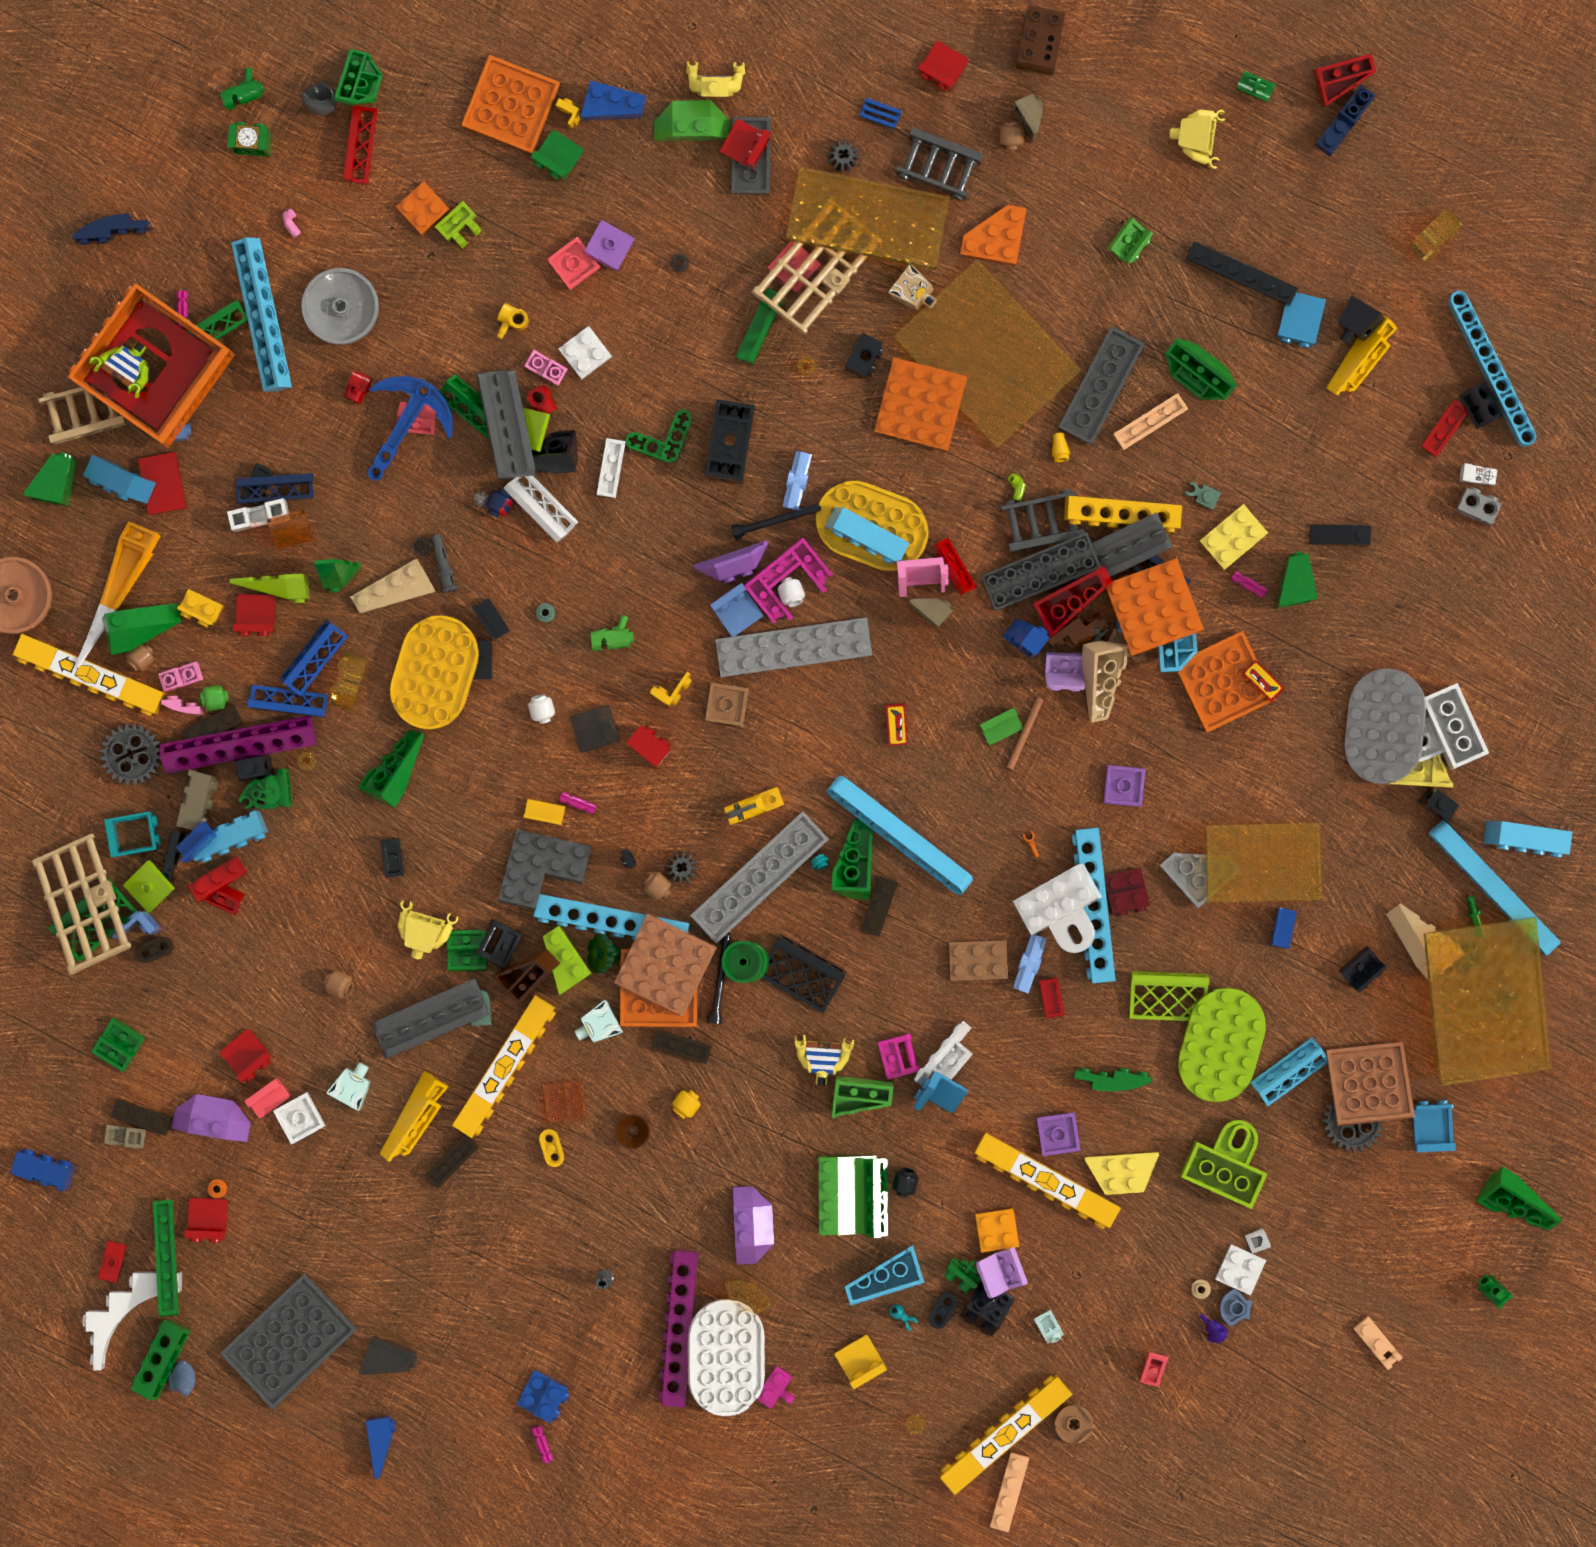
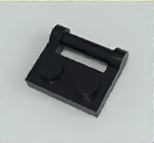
(503, 947)

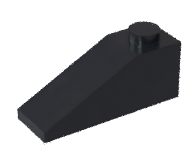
(1341, 535)

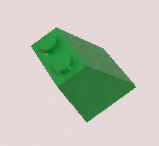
(54, 480)
(1296, 582)

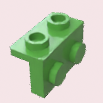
(1130, 241)

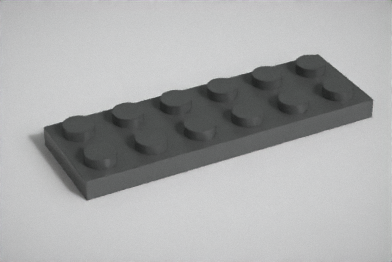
(1101, 385)

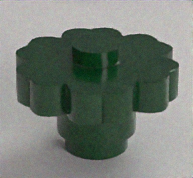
(602, 954)

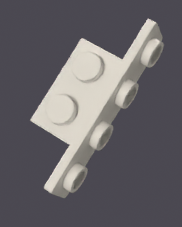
(949, 1057)

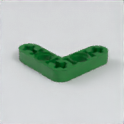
(663, 447)

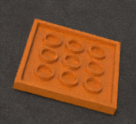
(510, 104)
(920, 404)
(1154, 607)
(1217, 682)
(642, 1012)

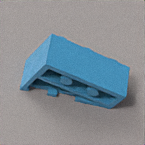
(118, 479)

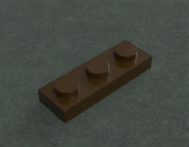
(214, 724)
(879, 906)
(681, 1046)
(141, 1117)
(451, 1161)

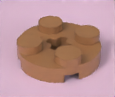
(1078, 1413)

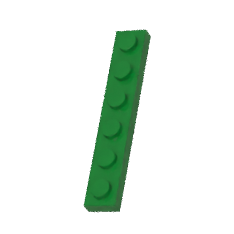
(165, 1258)

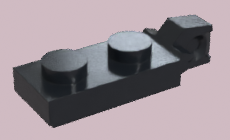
(172, 856)

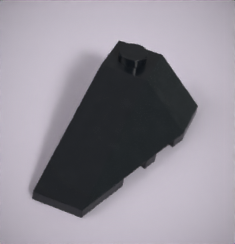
(557, 453)

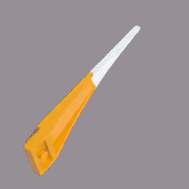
(130, 559)

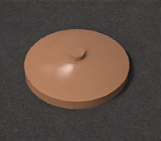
(23, 595)

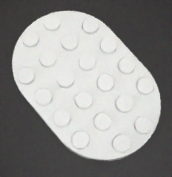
(726, 1357)

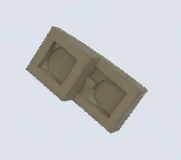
(124, 1136)

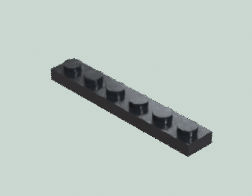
(1242, 273)

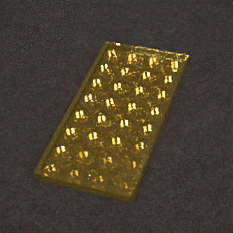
(867, 218)

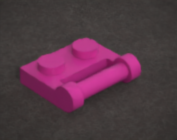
(892, 1058)

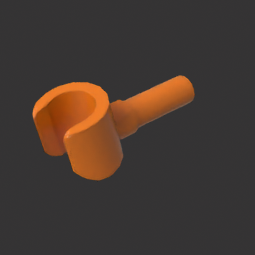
(1031, 843)

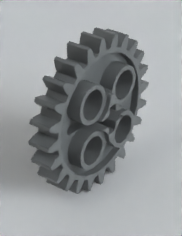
(125, 738)
(1353, 1142)

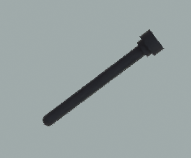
(740, 530)
(715, 1015)

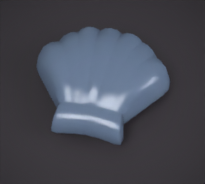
(1234, 1307)
(182, 1378)

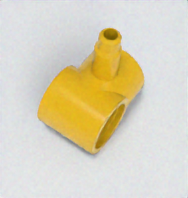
(507, 316)

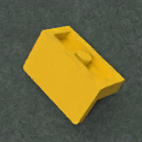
(544, 812)

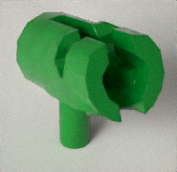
(244, 93)

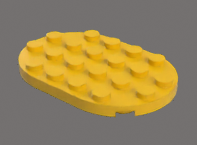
(880, 507)
(434, 672)

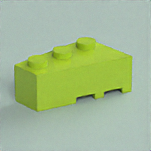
(572, 966)

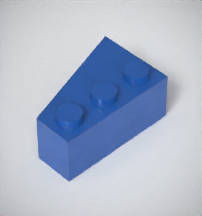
(611, 102)
(1026, 637)

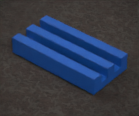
(882, 106)

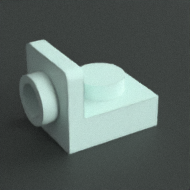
(1049, 1327)

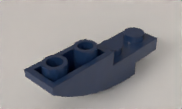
(1345, 120)
(103, 229)

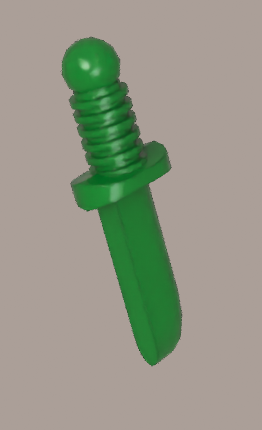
(1473, 909)

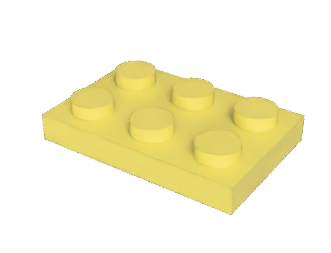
(1233, 537)

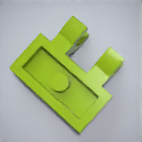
(456, 221)

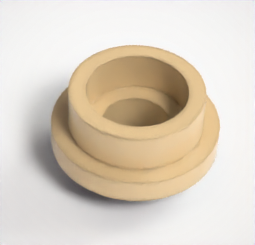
(1194, 1288)

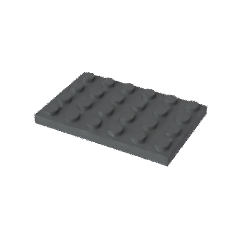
(288, 1341)

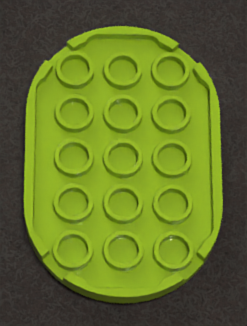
(1221, 1044)

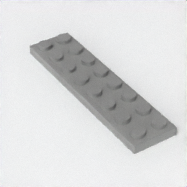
(793, 647)
(759, 877)

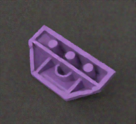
(733, 564)
(212, 1118)
(752, 1225)

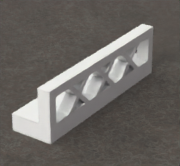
(539, 509)

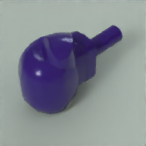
(1216, 1332)

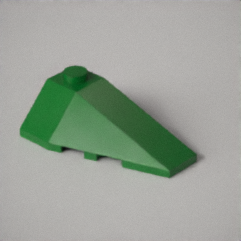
(336, 573)
(136, 626)
(391, 776)
(853, 869)

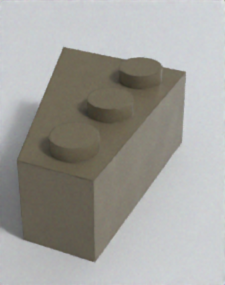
(197, 800)

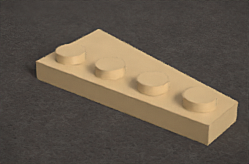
(399, 586)

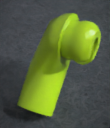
(1018, 485)

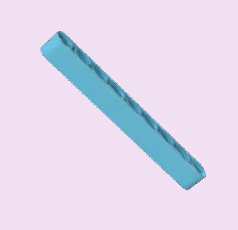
(1491, 358)
(899, 835)
(1489, 882)

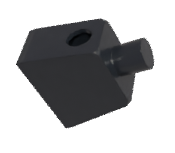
(1359, 320)
(254, 768)
(1438, 804)

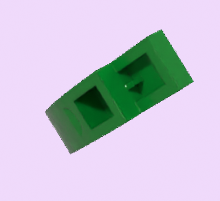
(1120, 1080)

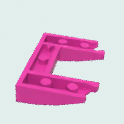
(798, 554)

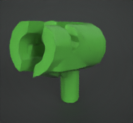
(613, 639)

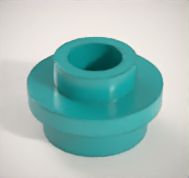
(819, 862)

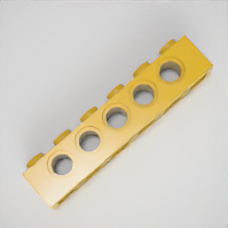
(1074, 504)

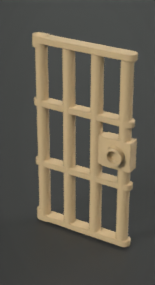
(828, 276)
(95, 897)

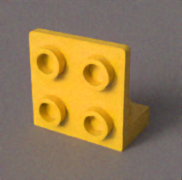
(662, 694)
(860, 1361)

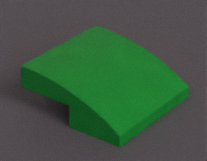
(461, 951)
(118, 1044)

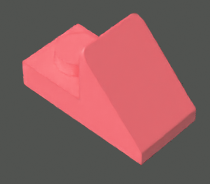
(1153, 1369)

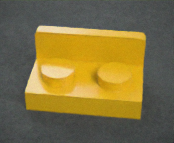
(201, 608)

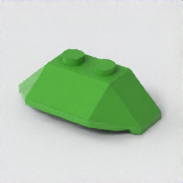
(691, 122)

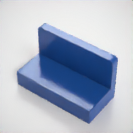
(195, 842)
(1282, 928)

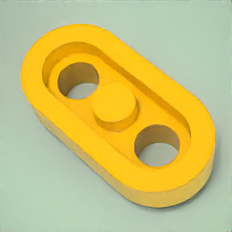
(551, 1147)

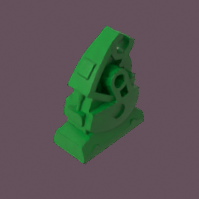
(272, 789)

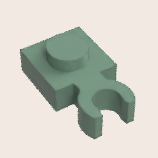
(1206, 496)

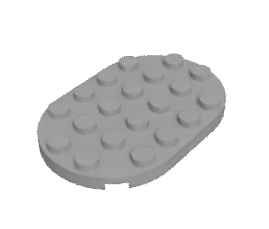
(1385, 726)

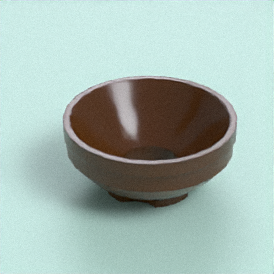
(625, 1139)

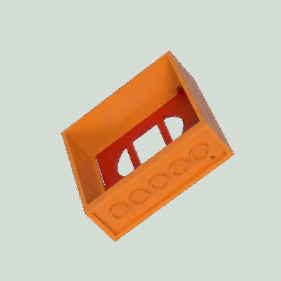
(182, 366)

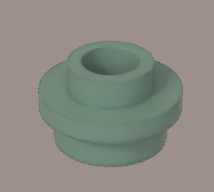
(550, 617)

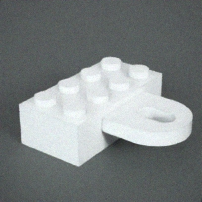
(1451, 729)
(1059, 905)

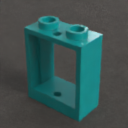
(113, 840)

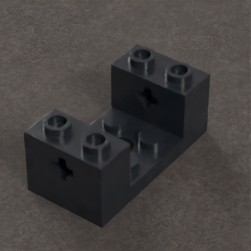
(726, 461)

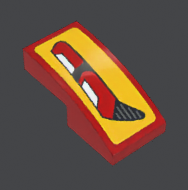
(1263, 681)
(896, 724)

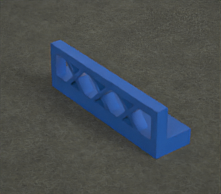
(307, 654)
(283, 707)

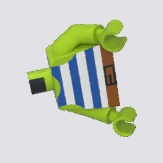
(125, 366)

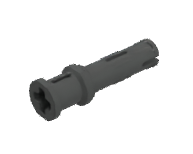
(445, 572)
(604, 1279)

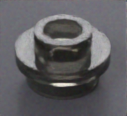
(675, 258)
(417, 546)

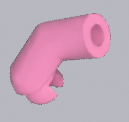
(289, 224)

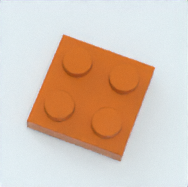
(422, 208)

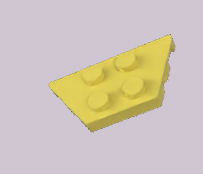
(1428, 773)
(1122, 1172)

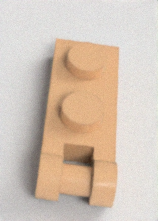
(1377, 1342)

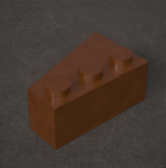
(526, 975)

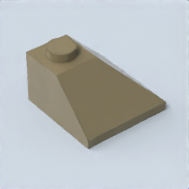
(1029, 113)
(932, 609)

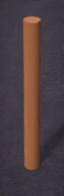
(1025, 732)

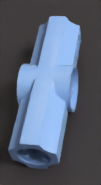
(797, 480)
(1029, 963)

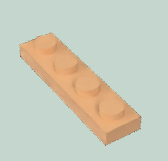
(1150, 421)
(1009, 1492)

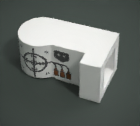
(1477, 475)

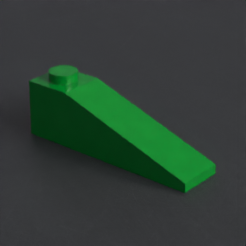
(1511, 1195)

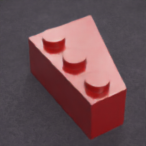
(1339, 78)

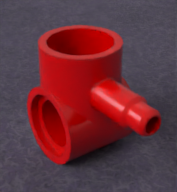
(357, 387)
(546, 405)

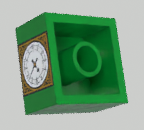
(249, 140)

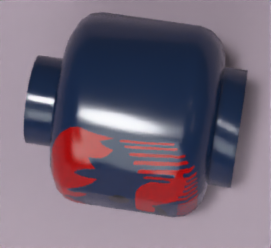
(499, 503)

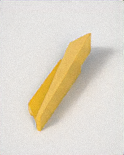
(1362, 359)
(415, 1116)

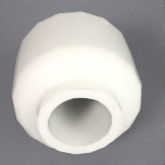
(791, 592)
(541, 708)

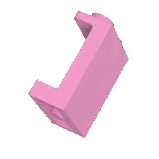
(921, 573)

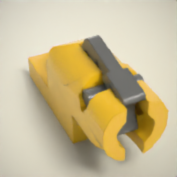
(754, 806)

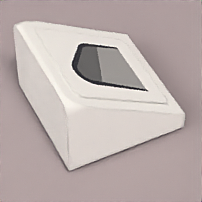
(1257, 1240)

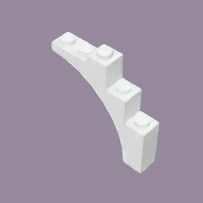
(119, 1303)

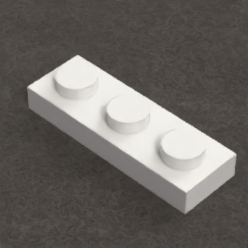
(611, 468)

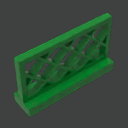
(82, 907)

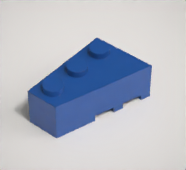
(43, 1169)

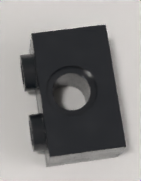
(865, 344)

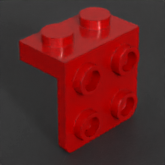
(942, 66)
(255, 615)
(246, 1055)
(207, 1219)

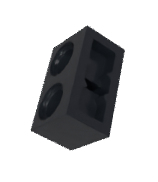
(1480, 405)

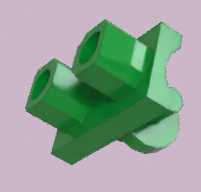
(1255, 86)
(964, 1271)
(1494, 1291)

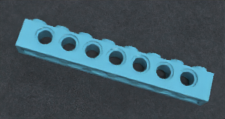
(261, 314)
(546, 902)
(1107, 972)

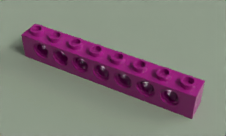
(238, 744)
(678, 1397)

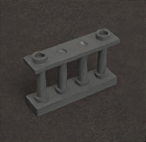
(936, 145)
(1037, 540)

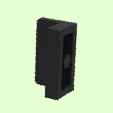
(491, 619)

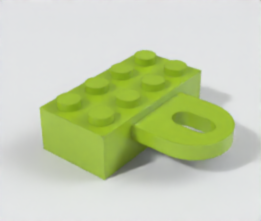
(1225, 1167)

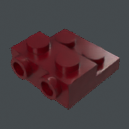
(1126, 892)

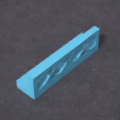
(1288, 1069)

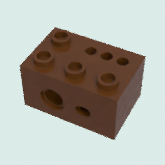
(1040, 40)

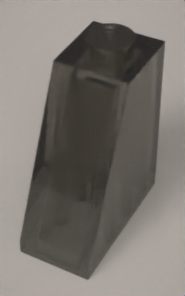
(387, 1357)

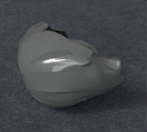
(319, 99)

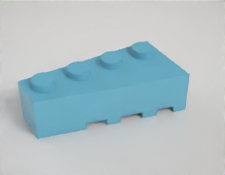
(892, 1276)

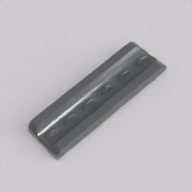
(506, 424)
(1131, 545)
(1041, 571)
(430, 1018)

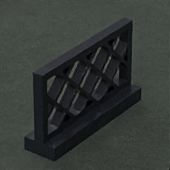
(813, 961)

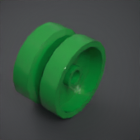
(734, 961)

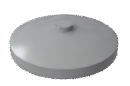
(340, 306)

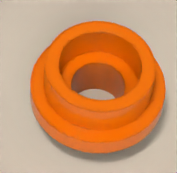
(223, 1188)

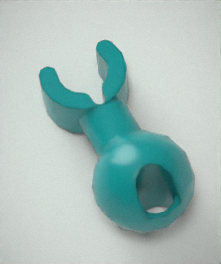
(899, 1313)

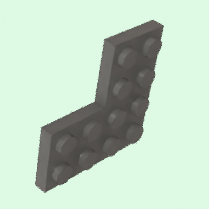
(534, 858)

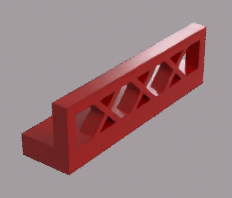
(352, 147)

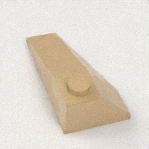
(1102, 670)
(1411, 932)

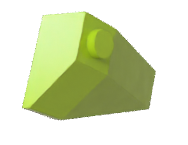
(287, 586)

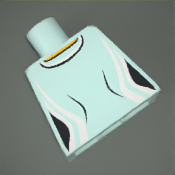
(599, 1023)
(351, 1087)

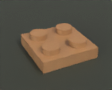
(727, 704)

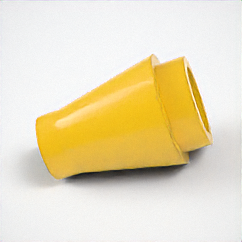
(1060, 450)

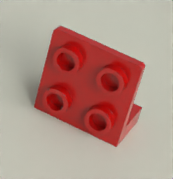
(745, 144)

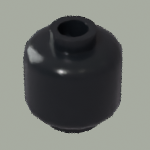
(905, 1182)

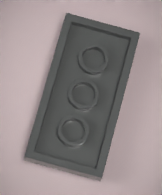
(757, 180)

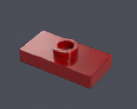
(1051, 997)
(112, 1261)

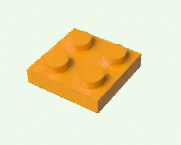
(997, 1230)

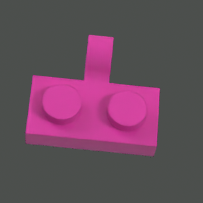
(775, 1387)

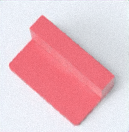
(425, 421)
(268, 1098)

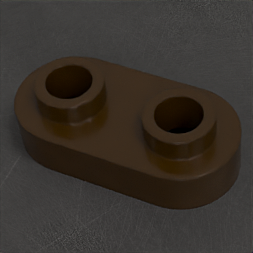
(154, 949)

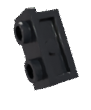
(1362, 969)

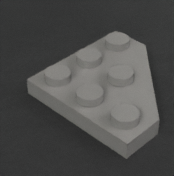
(1189, 875)

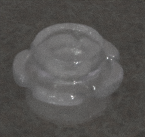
(480, 499)

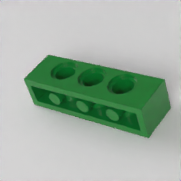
(177, 1335)

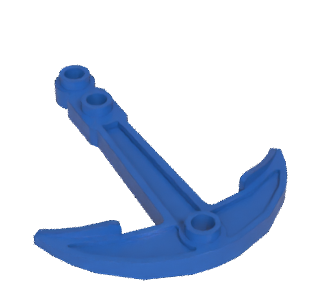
(432, 398)

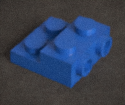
(543, 1396)

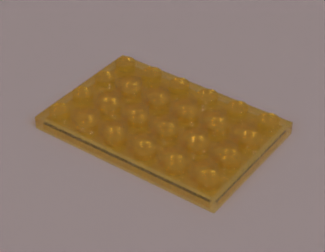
(1263, 862)

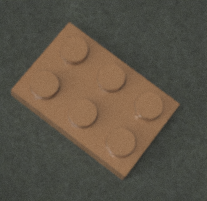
(978, 960)

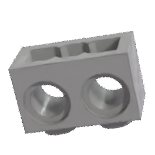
(1476, 512)

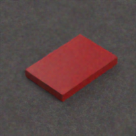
(168, 490)

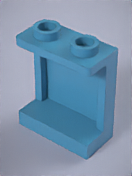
(1301, 320)
(1433, 1127)

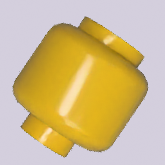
(686, 1104)

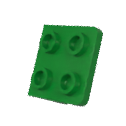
(557, 155)

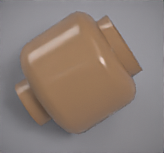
(1011, 135)
(139, 658)
(657, 886)
(338, 984)

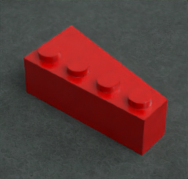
(1067, 602)

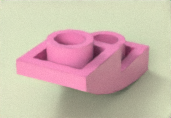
(545, 367)
(180, 676)
(177, 704)

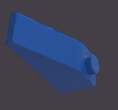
(380, 1435)

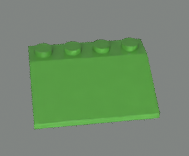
(841, 1195)

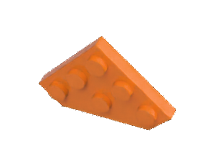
(996, 237)

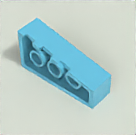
(867, 534)
(234, 834)
(1528, 837)

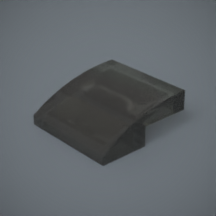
(594, 728)

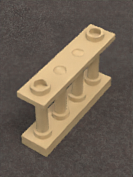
(78, 430)

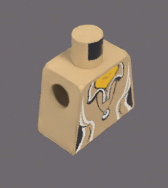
(913, 289)

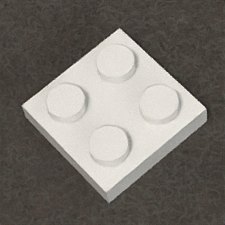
(585, 352)
(299, 1118)
(1240, 1269)

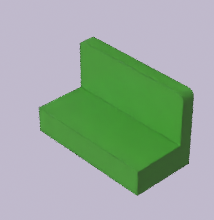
(1001, 726)

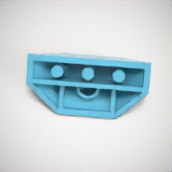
(1177, 654)

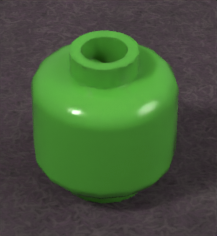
(213, 698)

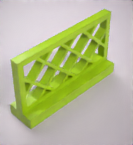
(1165, 979)

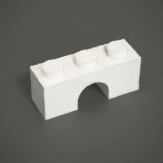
(254, 517)

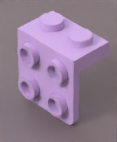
(1064, 671)
(1001, 1272)

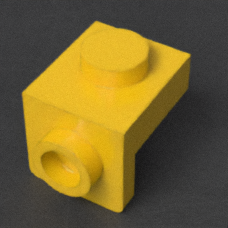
(567, 106)

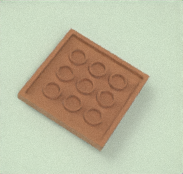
(665, 964)
(1370, 1084)

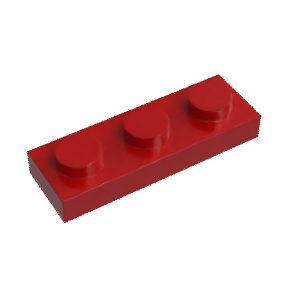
(1444, 428)
(956, 568)
(217, 879)

